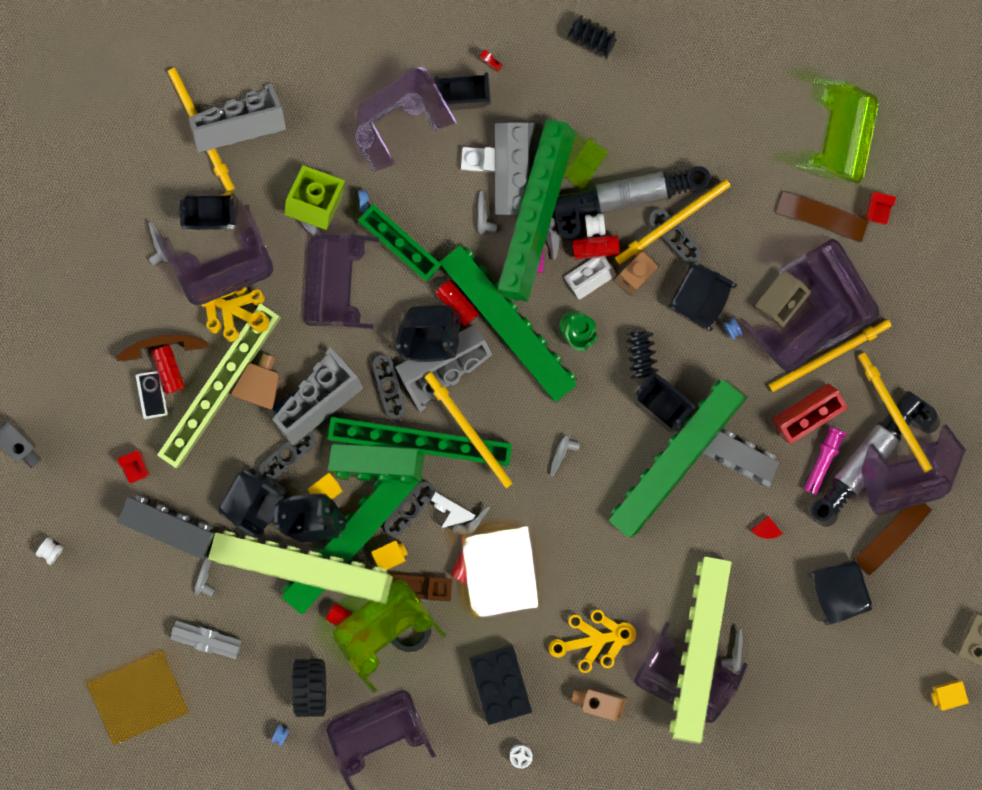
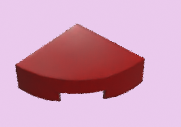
(488, 59)
(766, 529)

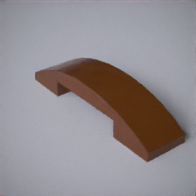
(822, 216)
(134, 352)
(891, 537)
(427, 587)

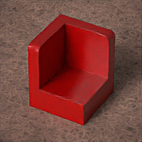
(879, 208)
(134, 466)

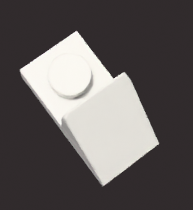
(478, 159)
(457, 513)

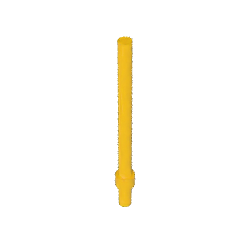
(220, 169)
(636, 248)
(868, 334)
(873, 375)
(441, 393)

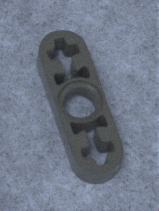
(691, 244)
(378, 372)
(278, 471)
(402, 525)

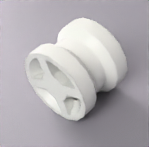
(594, 225)
(49, 551)
(519, 759)

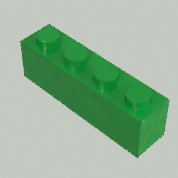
(399, 243)
(376, 463)

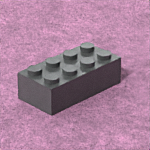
(167, 527)

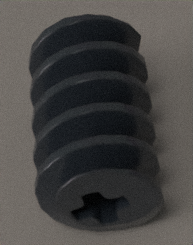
(592, 36)
(641, 354)

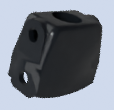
(464, 92)
(208, 210)
(701, 296)
(429, 333)
(664, 403)
(252, 501)
(309, 518)
(841, 591)

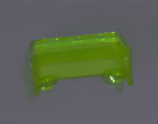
(847, 132)
(378, 625)

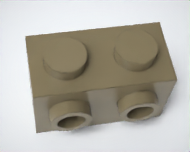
(778, 301)
(971, 642)

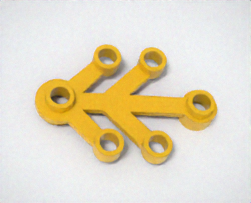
(231, 308)
(596, 640)

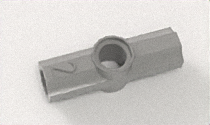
(206, 639)

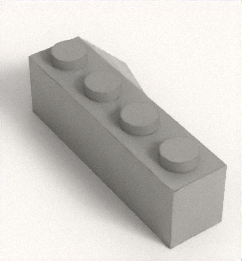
(238, 120)
(512, 157)
(470, 354)
(317, 398)
(742, 458)

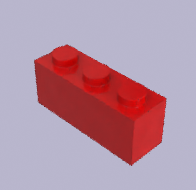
(809, 413)

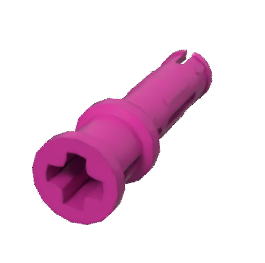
(828, 450)

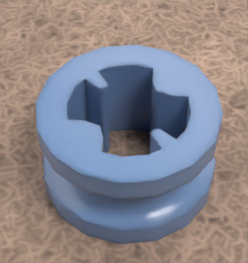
(732, 328)
(280, 735)

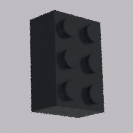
(500, 684)

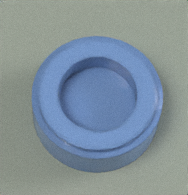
(363, 201)

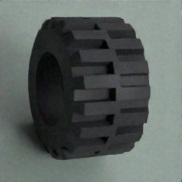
(309, 687)

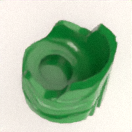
(578, 330)

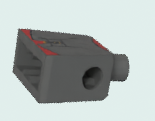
(10, 435)

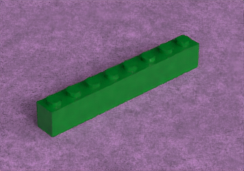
(536, 210)
(508, 324)
(426, 442)
(678, 458)
(358, 530)

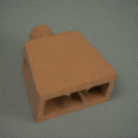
(637, 272)
(259, 383)
(610, 705)

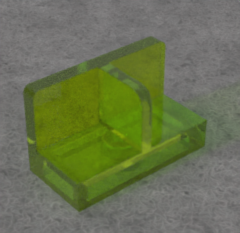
(586, 164)

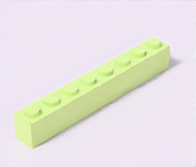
(216, 391)
(301, 568)
(701, 651)

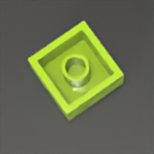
(314, 197)

